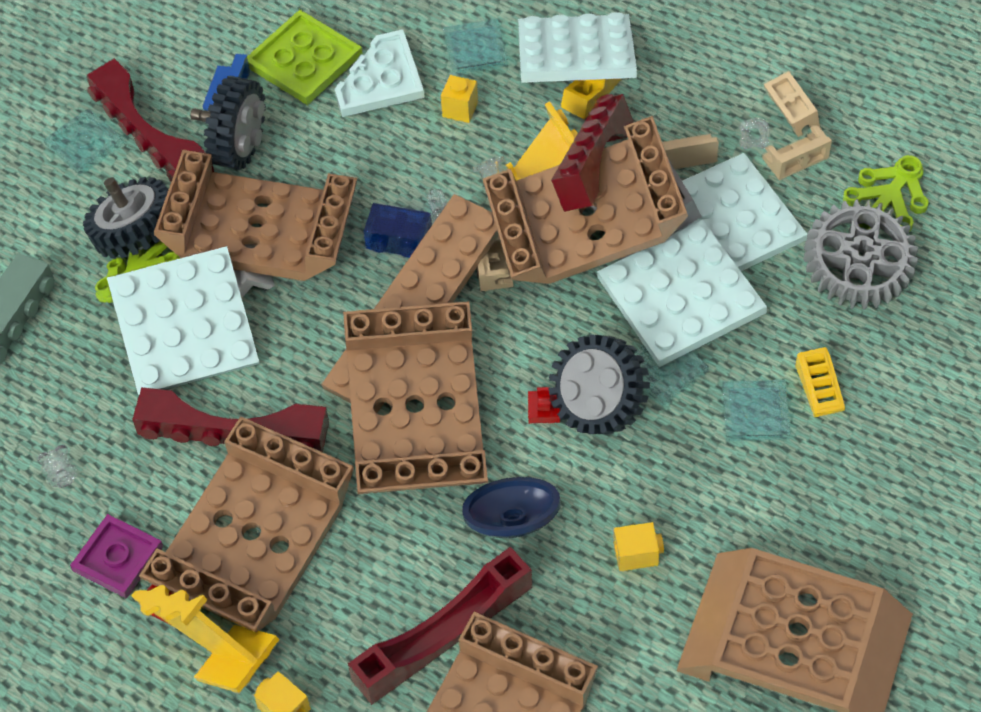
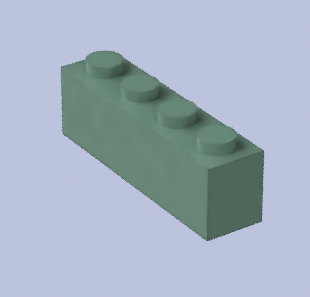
(20, 293)

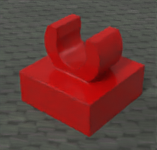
(540, 407)

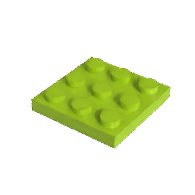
(303, 57)

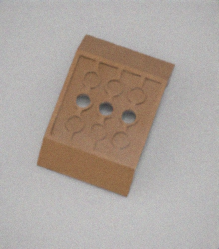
(634, 206)
(216, 210)
(406, 357)
(264, 484)
(843, 658)
(512, 673)

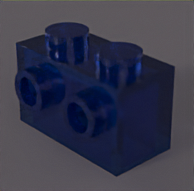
(395, 229)

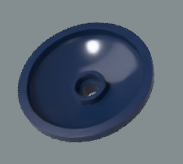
(511, 507)

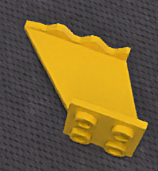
(548, 147)
(234, 653)

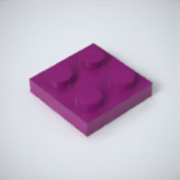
(115, 555)

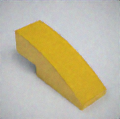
(582, 95)

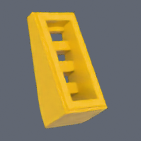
(815, 363)

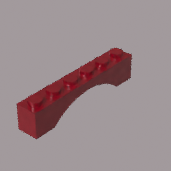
(115, 90)
(579, 171)
(167, 416)
(399, 658)

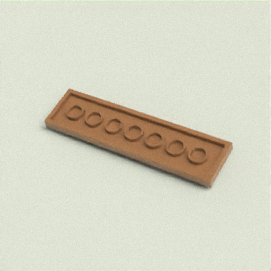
(433, 271)

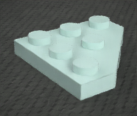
(380, 77)

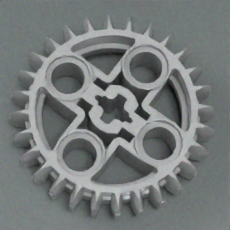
(872, 249)

